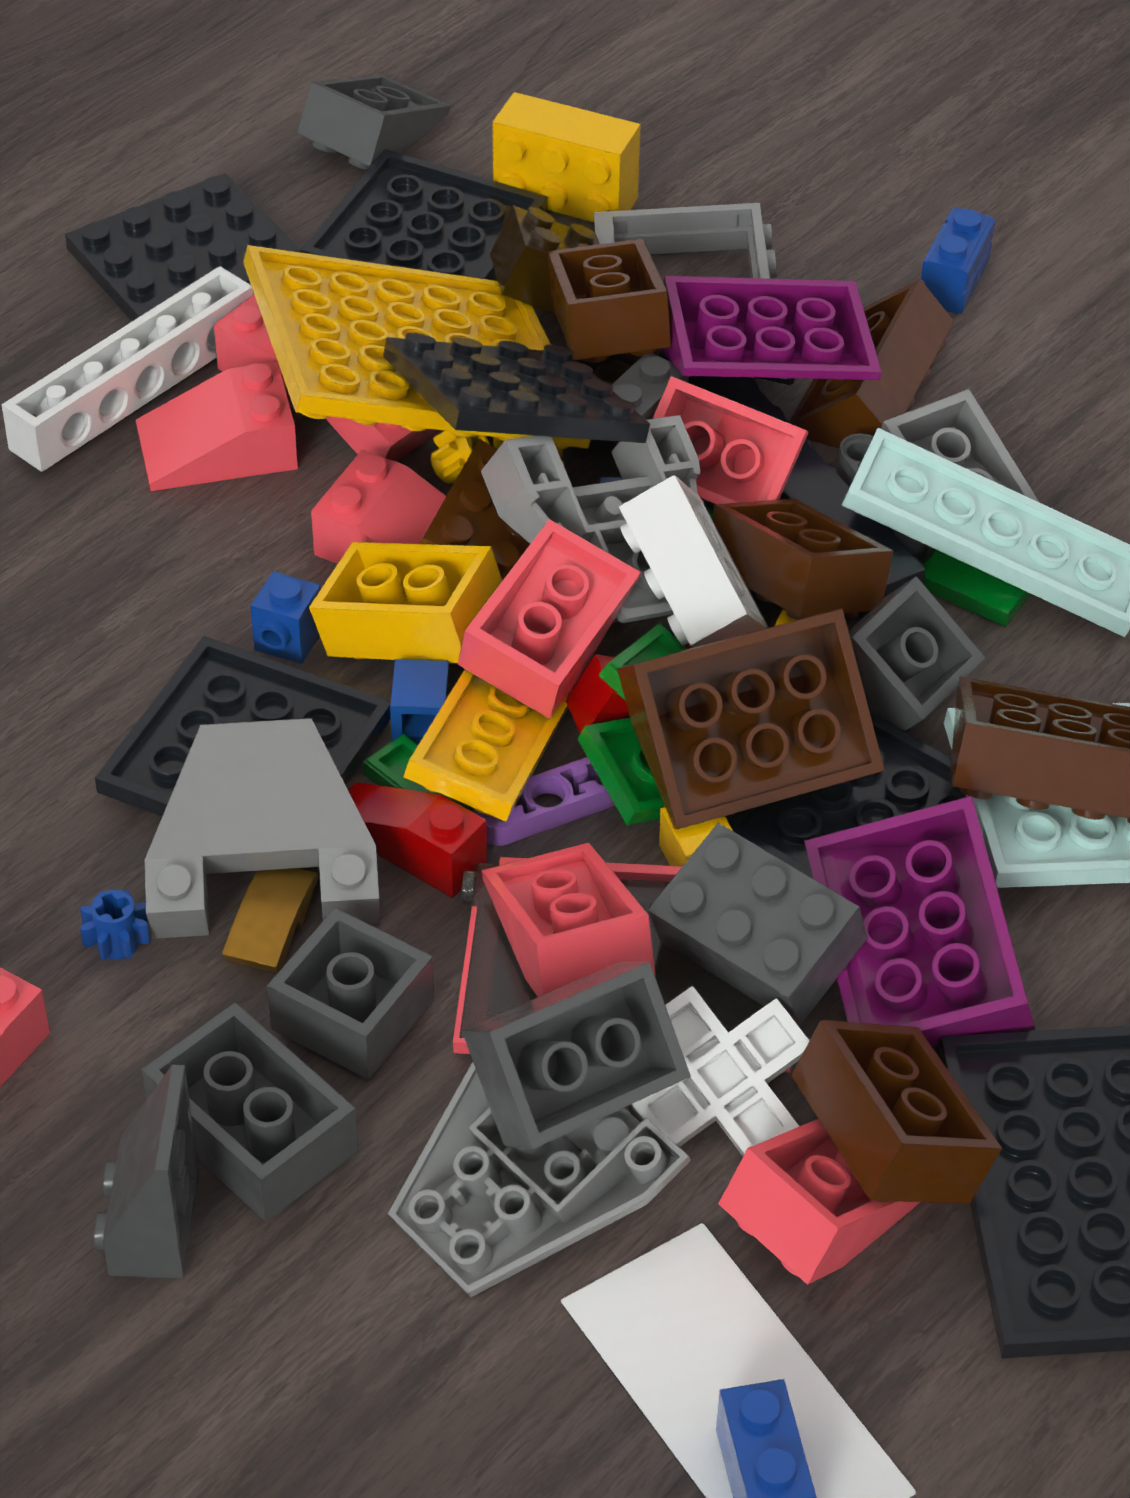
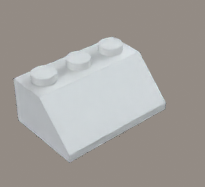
(689, 565)

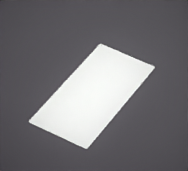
(694, 1324)

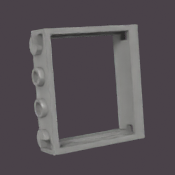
(695, 231)

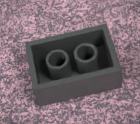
(758, 923)
(576, 1054)
(258, 1111)

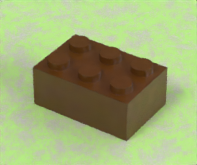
(609, 300)
(471, 518)
(803, 557)
(895, 1113)

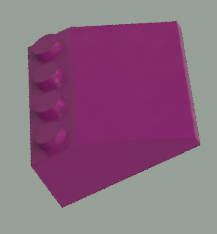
(769, 328)
(931, 922)

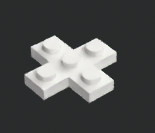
(726, 1074)

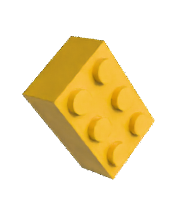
(568, 154)
(403, 600)

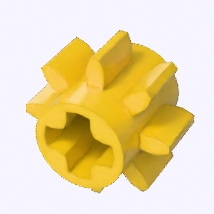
(452, 454)

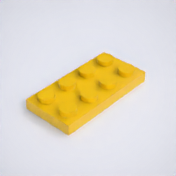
(482, 747)

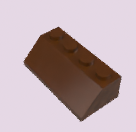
(907, 336)

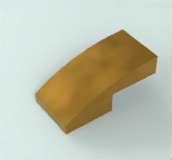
(268, 918)

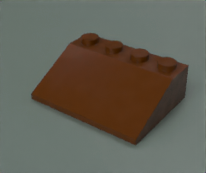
(752, 718)
(1041, 749)

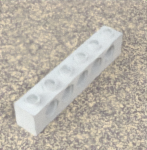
(121, 372)

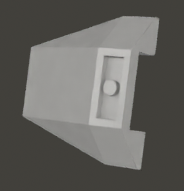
(504, 1208)

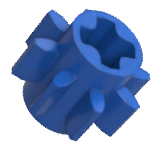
(114, 924)

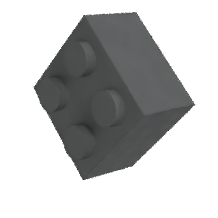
(910, 655)
(351, 993)

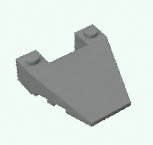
(533, 486)
(257, 803)

